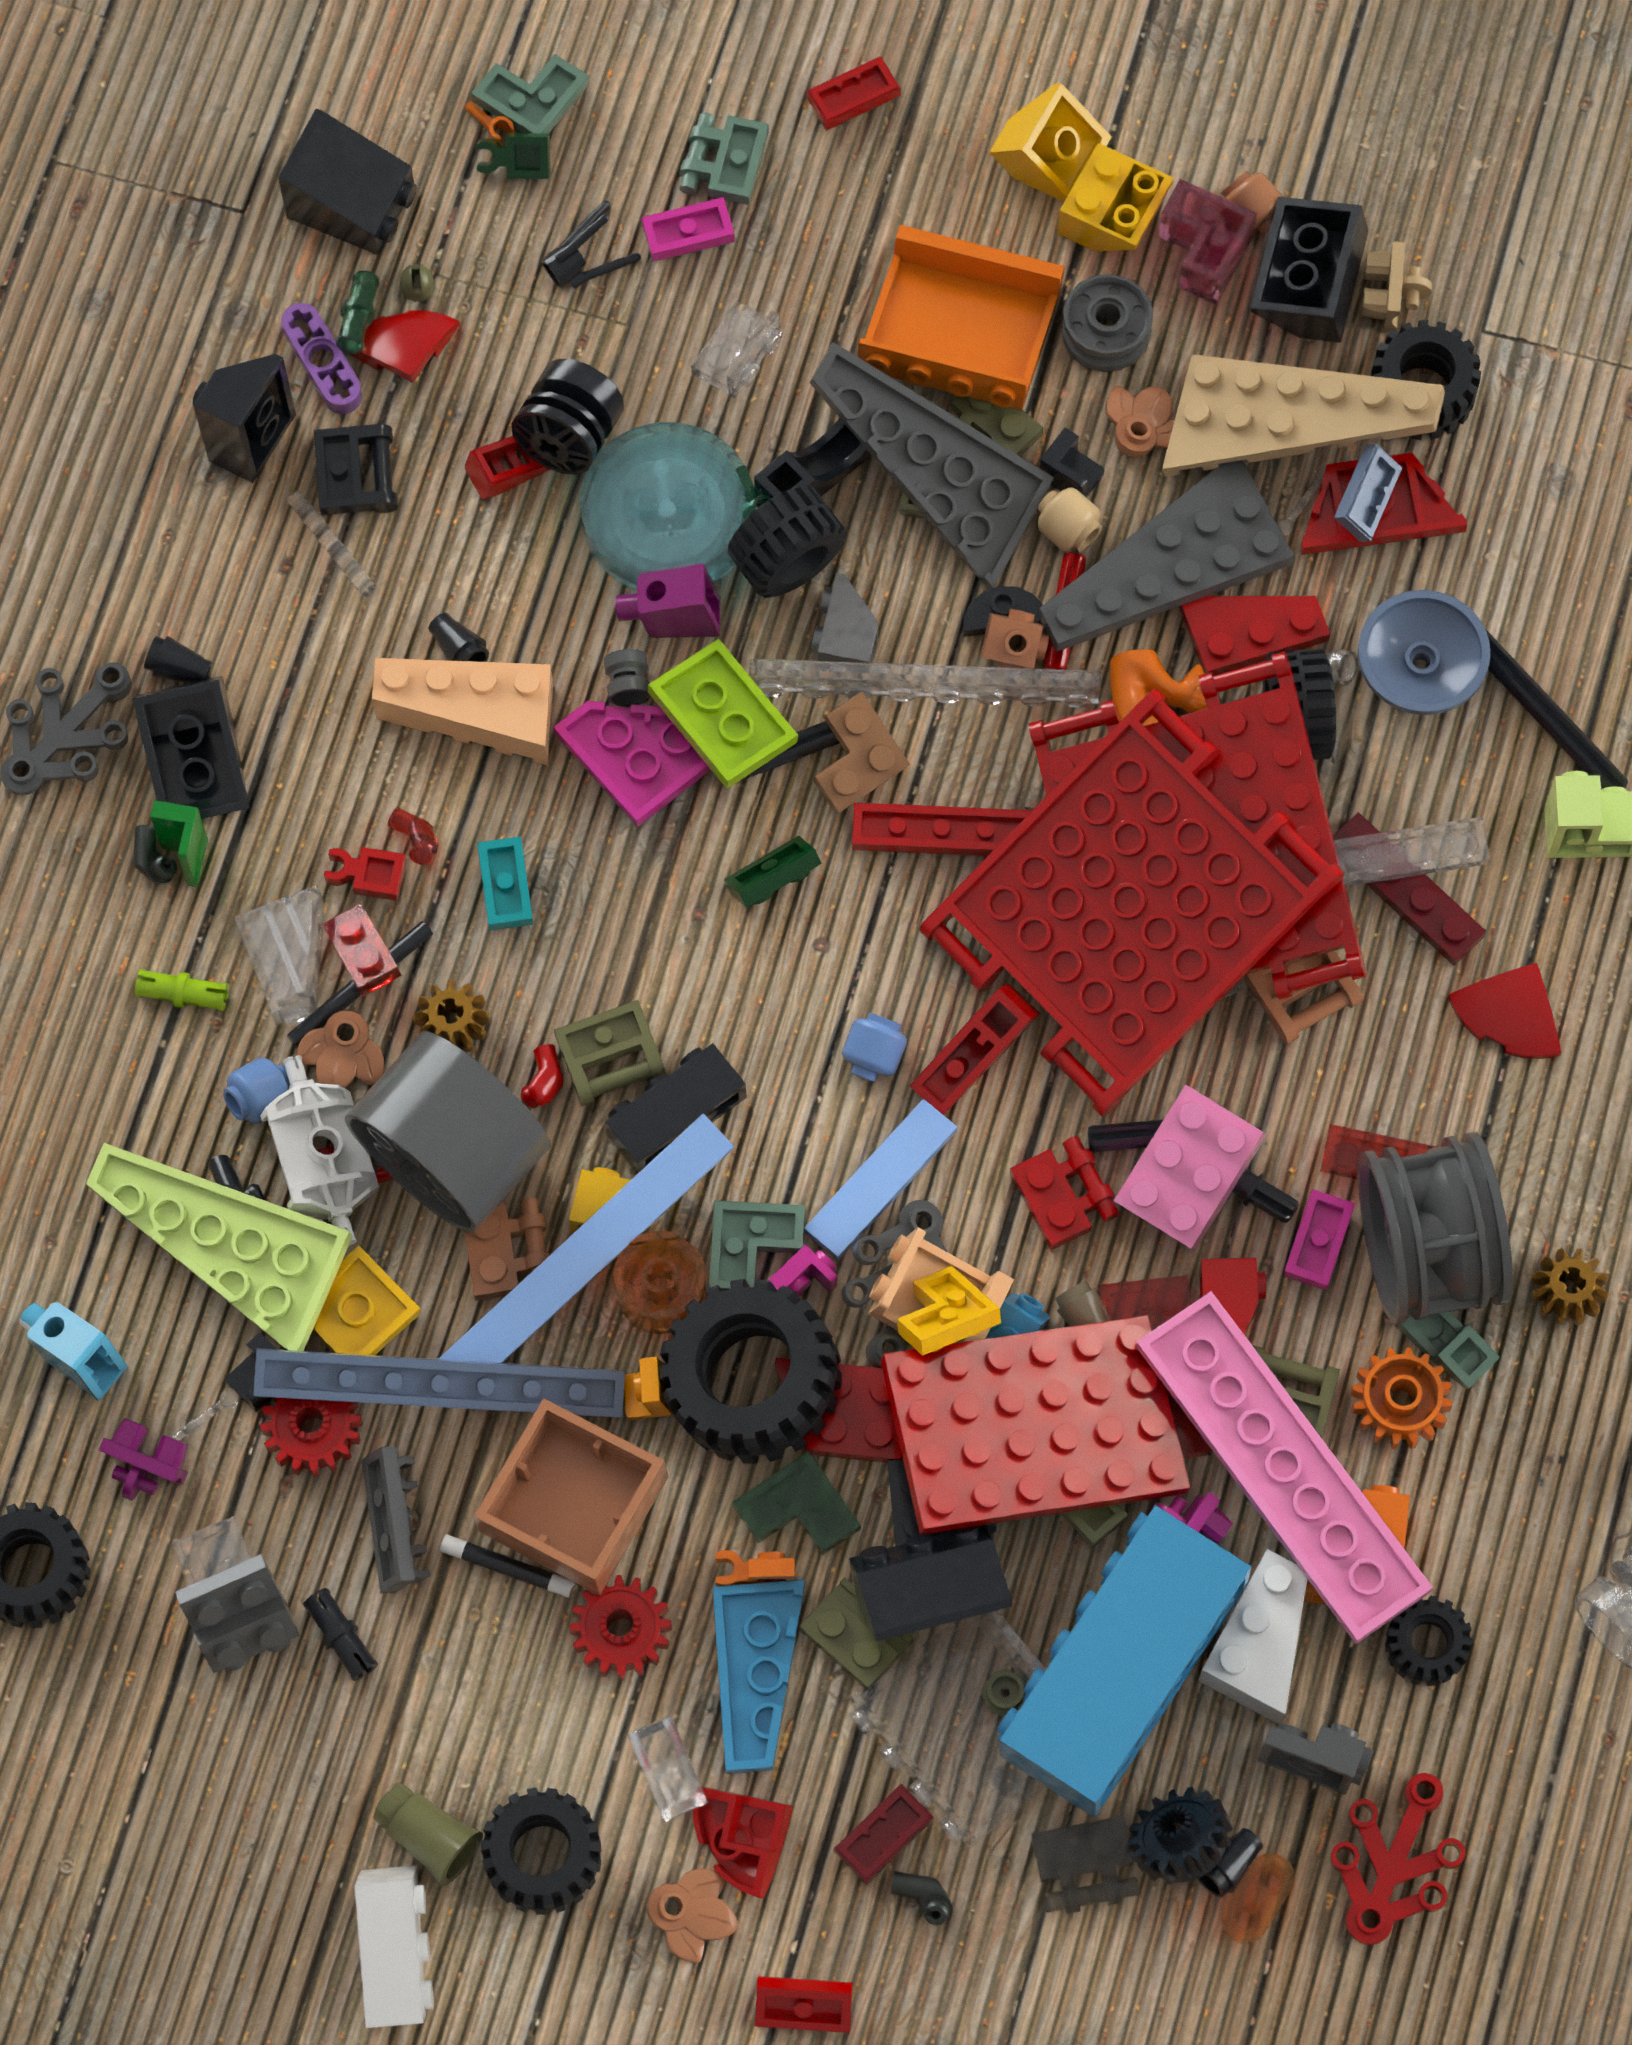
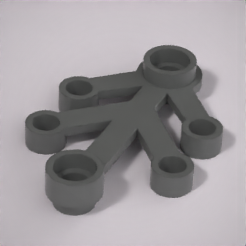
(62, 733)
(881, 1243)

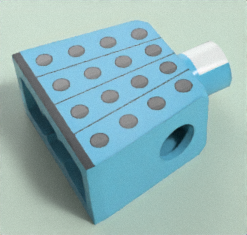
(73, 1347)

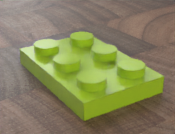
(722, 713)

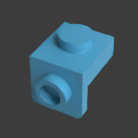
(1019, 1316)

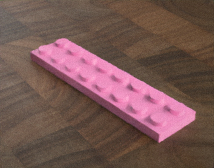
(1284, 1467)

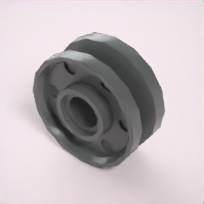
(1107, 299)

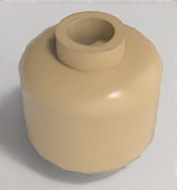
(1069, 520)

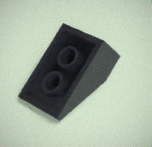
(193, 747)

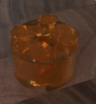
(635, 1276)

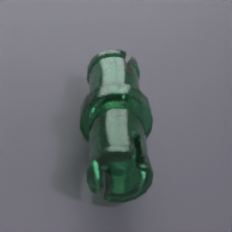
(357, 312)

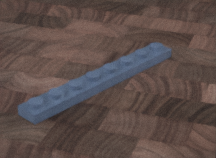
(436, 1382)

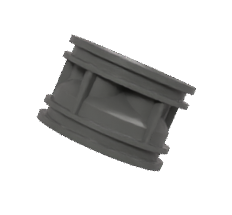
(1435, 1229)

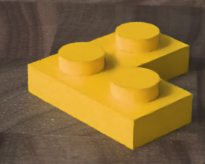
(950, 1314)

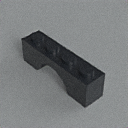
(817, 466)

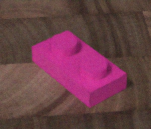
(688, 229)
(1319, 1239)

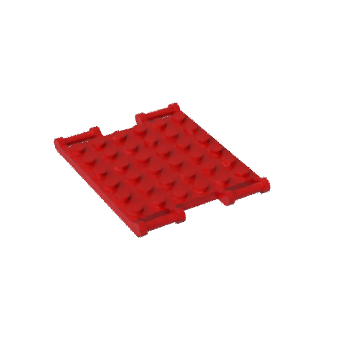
(1259, 771)
(1129, 902)

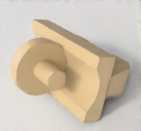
(1389, 268)

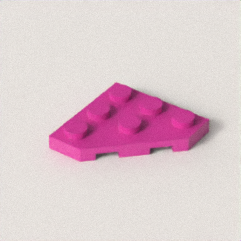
(632, 755)

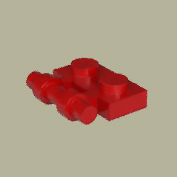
(1051, 1198)

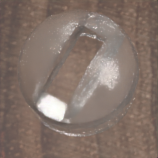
(1343, 666)

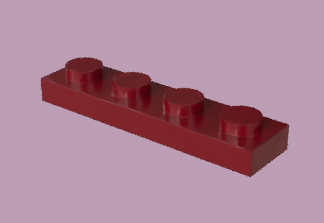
(1423, 904)

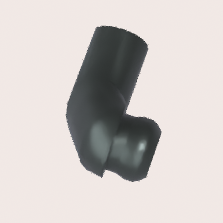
(927, 1893)

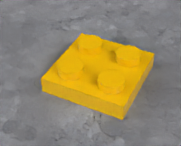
(363, 1308)

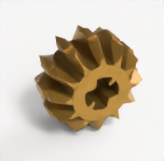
(468, 1008)
(1586, 1286)

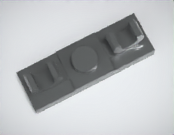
(391, 1519)

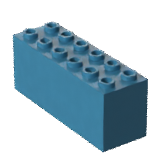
(1122, 1659)

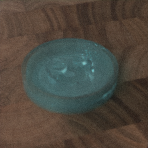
(662, 501)

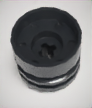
(567, 416)

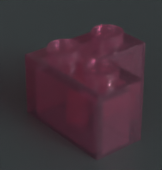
(1214, 234)

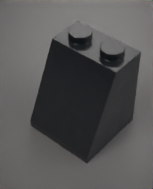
(345, 184)

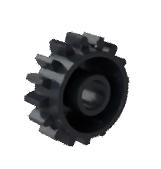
(1180, 1836)

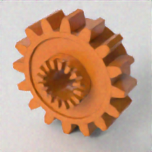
(1394, 1420)

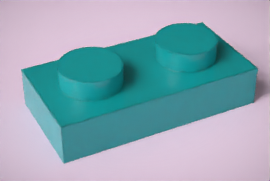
(505, 883)

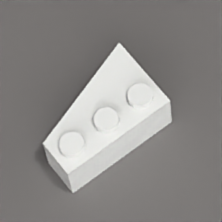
(1260, 1640)

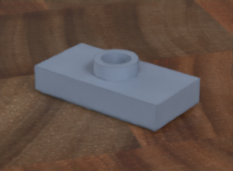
(1368, 492)

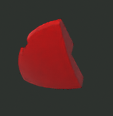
(406, 341)
(1510, 1011)
(743, 1837)

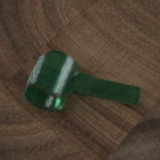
(751, 493)

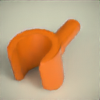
(489, 122)

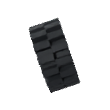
(1425, 1668)

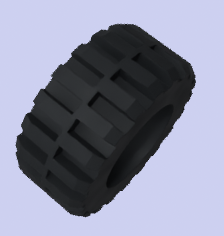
(713, 1329)

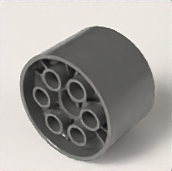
(448, 1131)

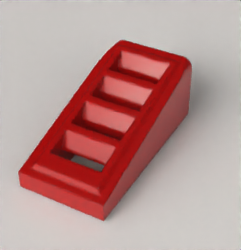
(489, 474)

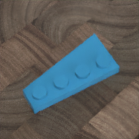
(755, 1654)

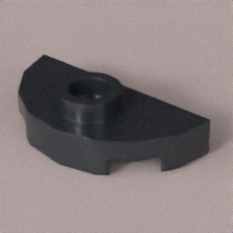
(998, 601)

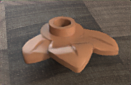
(1141, 414)
(340, 1060)
(699, 1914)

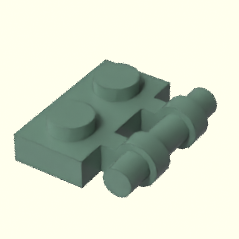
(736, 162)

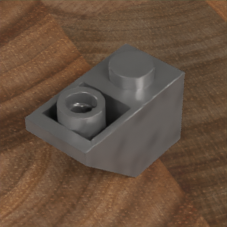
(849, 626)

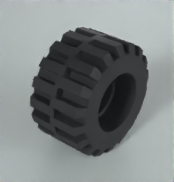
(1441, 352)
(786, 541)
(1316, 697)
(67, 1573)
(535, 1811)

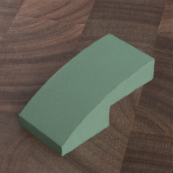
(1451, 1345)

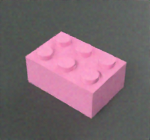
(1190, 1167)

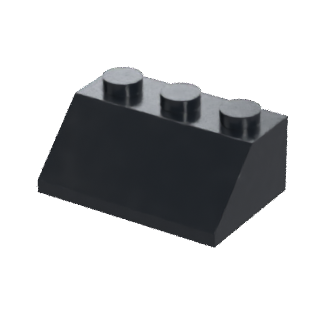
(1310, 267)
(244, 414)
(929, 1581)

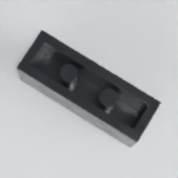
(672, 1103)

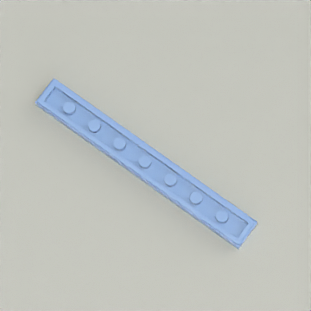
(593, 1245)

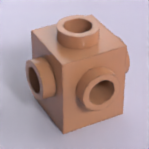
(1002, 628)

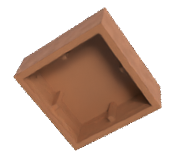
(571, 1496)

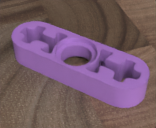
(321, 376)

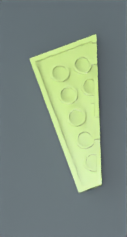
(247, 1250)

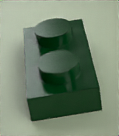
(772, 871)

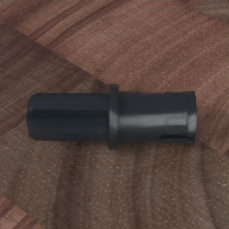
(1265, 1196)

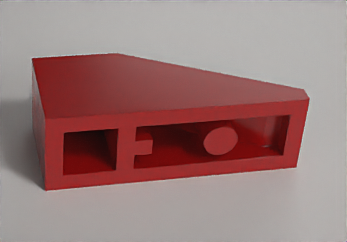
(975, 1048)
(1235, 1286)

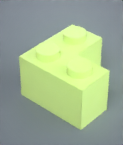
(1587, 820)

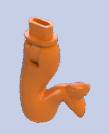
(1140, 671)

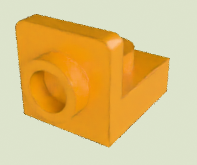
(645, 1392)

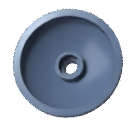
(1429, 629)

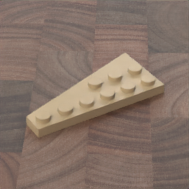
(1278, 411)

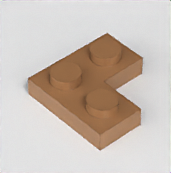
(870, 754)

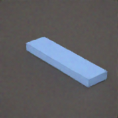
(880, 1179)

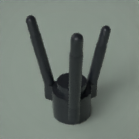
(565, 261)

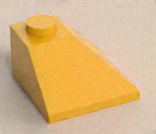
(1049, 142)

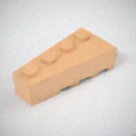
(469, 700)

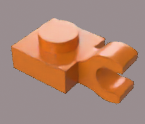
(767, 1567)

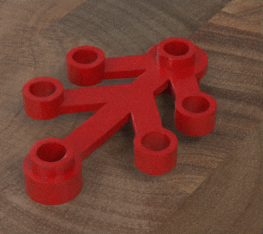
(1392, 1866)

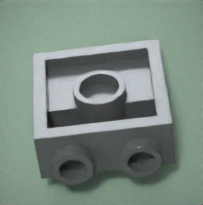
(238, 1614)
(1330, 1761)

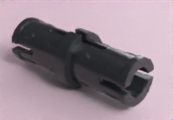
(340, 1634)

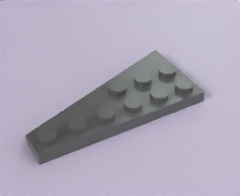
(952, 473)
(1190, 550)

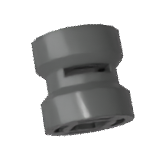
(627, 677)

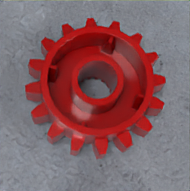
(307, 1449)
(619, 1652)

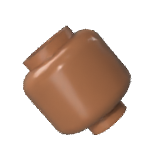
(1255, 194)

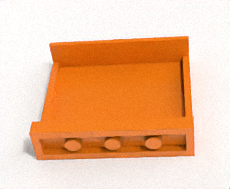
(962, 317)

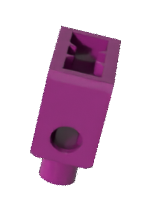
(674, 603)

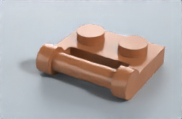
(1289, 1027)

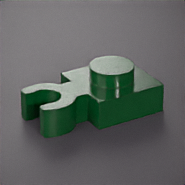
(523, 155)

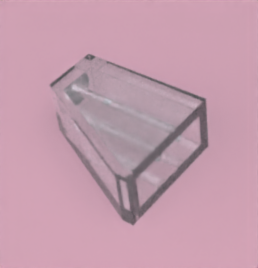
(286, 952)

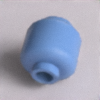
(874, 1047)
(254, 1088)

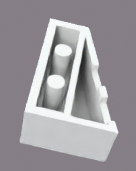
(392, 1946)

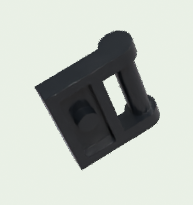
(340, 469)

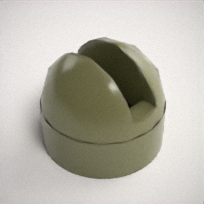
(426, 281)

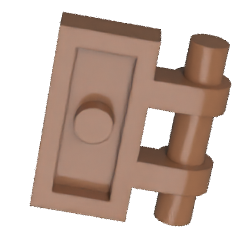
(492, 1254)

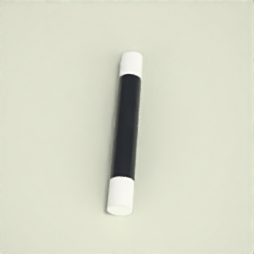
(507, 1566)

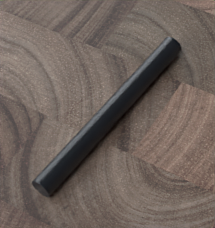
(350, 992)

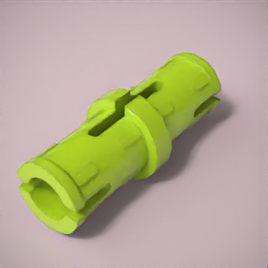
(181, 990)

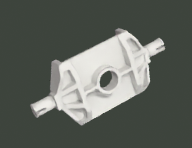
(318, 1182)

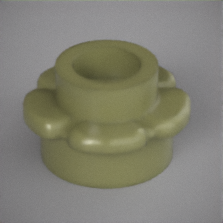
(1004, 1680)

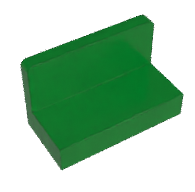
(183, 831)

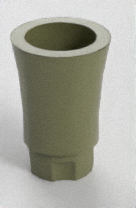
(428, 1832)

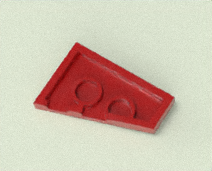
(1244, 629)

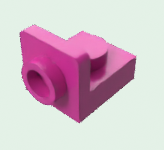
(801, 1266)

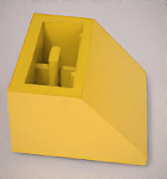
(1112, 201)

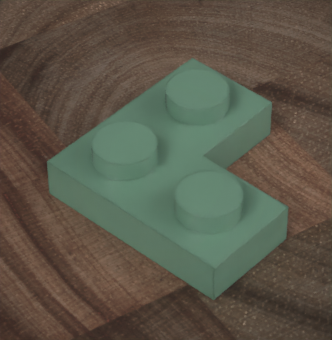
(534, 105)
(751, 1227)

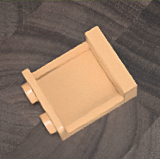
(916, 1259)

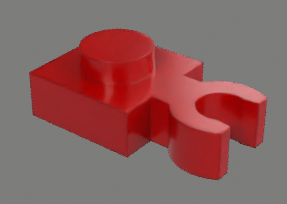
(374, 873)

